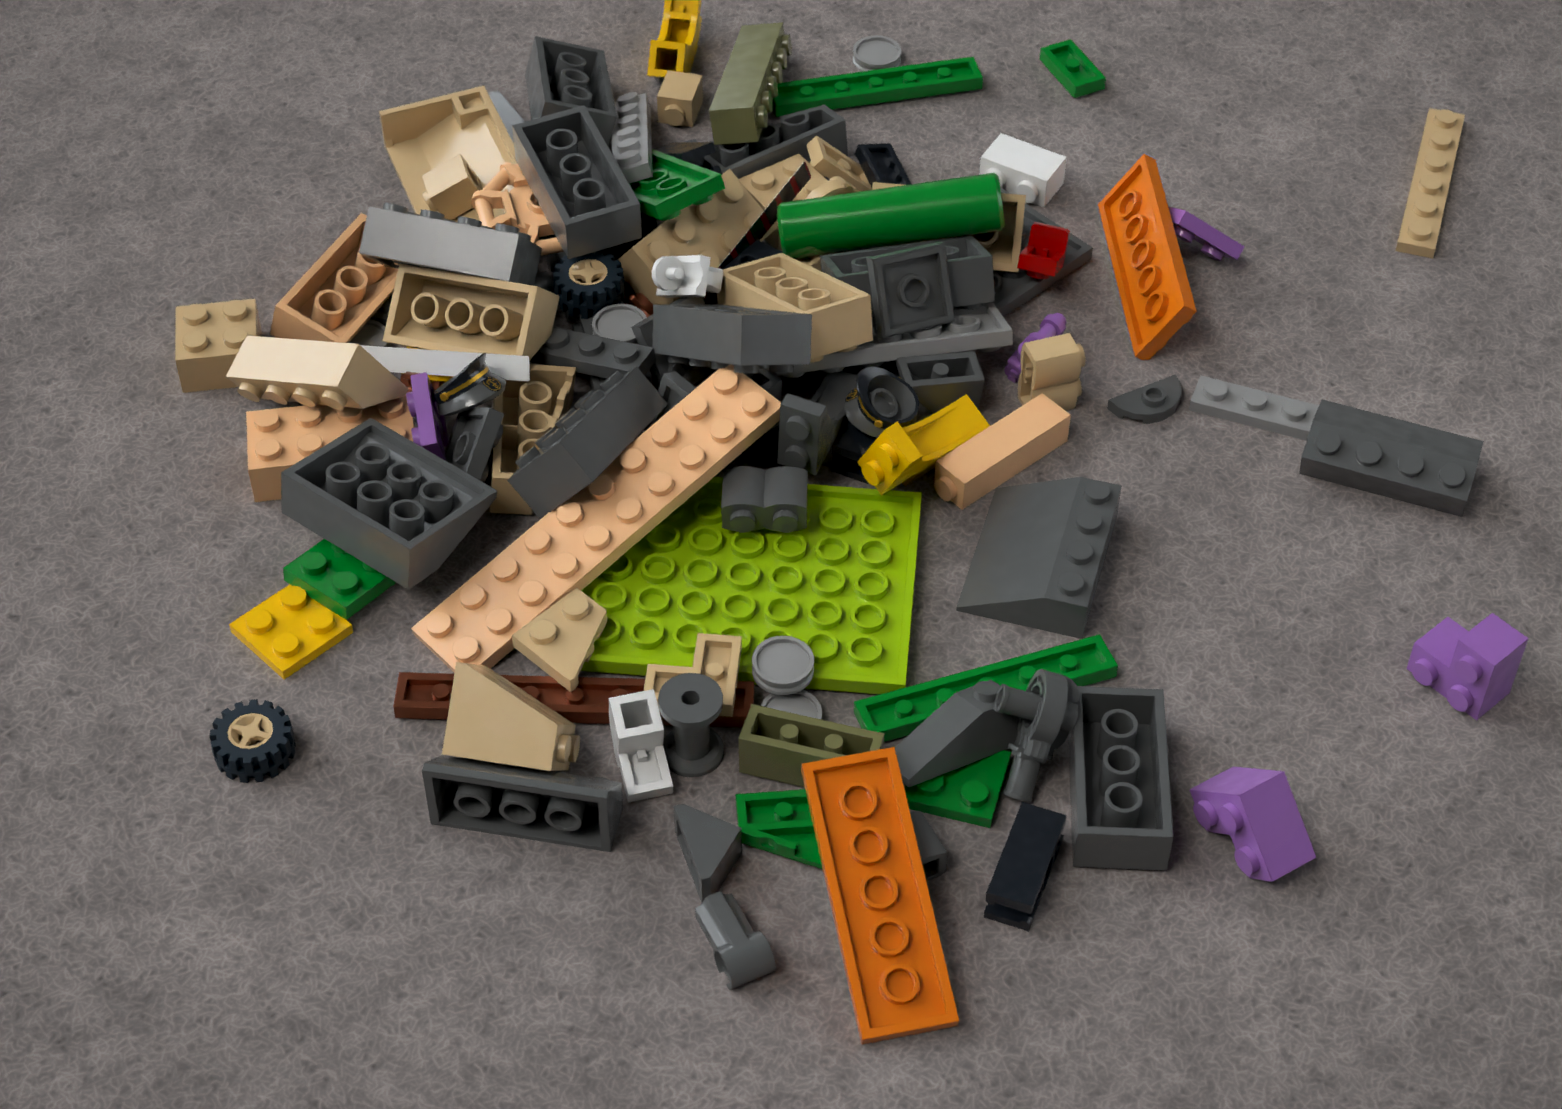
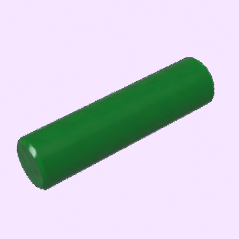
(891, 216)

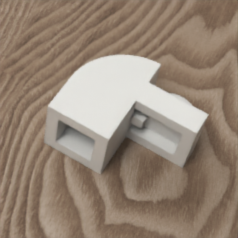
(638, 745)

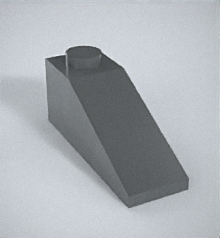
(956, 735)

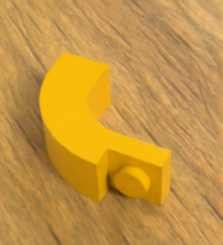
(677, 38)

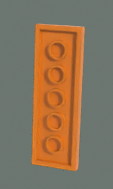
(1146, 258)
(879, 896)

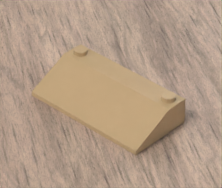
(440, 128)

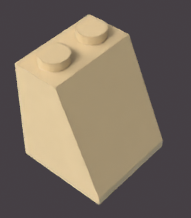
(504, 724)

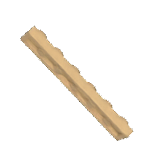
(1430, 183)

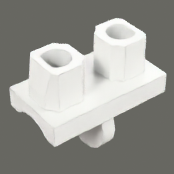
(686, 276)

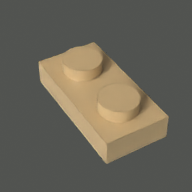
(832, 163)

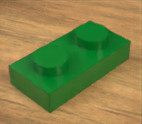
(1072, 68)

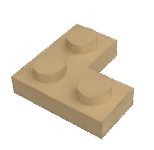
(715, 657)

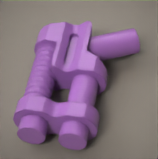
(1050, 326)

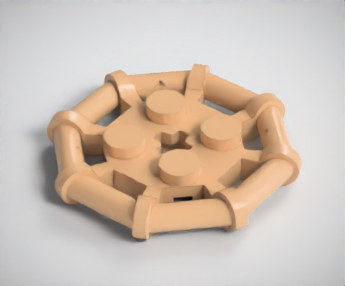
(519, 207)

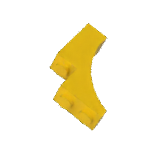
(912, 450)

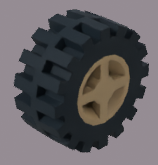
(588, 283)
(246, 726)

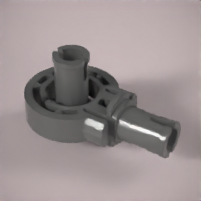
(1045, 719)

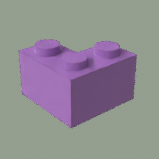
(1469, 666)
(1259, 817)

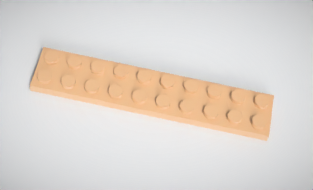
(601, 520)

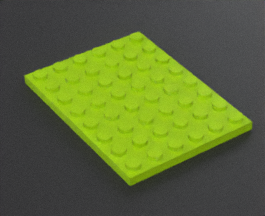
(831, 585)

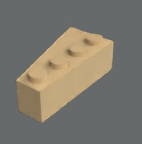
(529, 413)

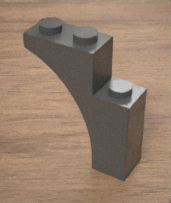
(813, 425)

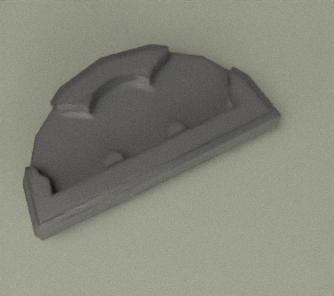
(1148, 403)

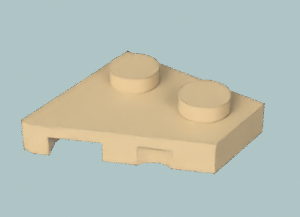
(563, 637)

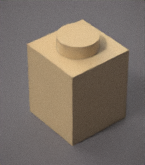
(680, 98)
(451, 187)

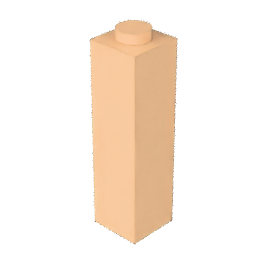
(1001, 451)

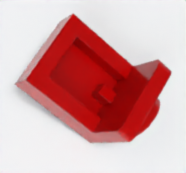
(1045, 251)

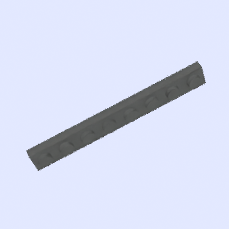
(586, 352)

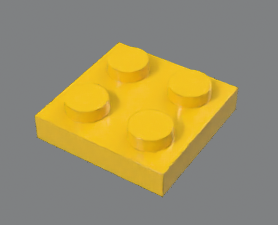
(290, 630)

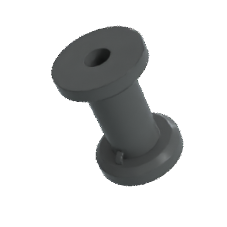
(690, 705)

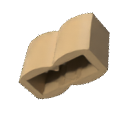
(1053, 369)

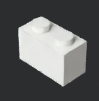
(1024, 169)

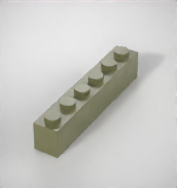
(749, 83)

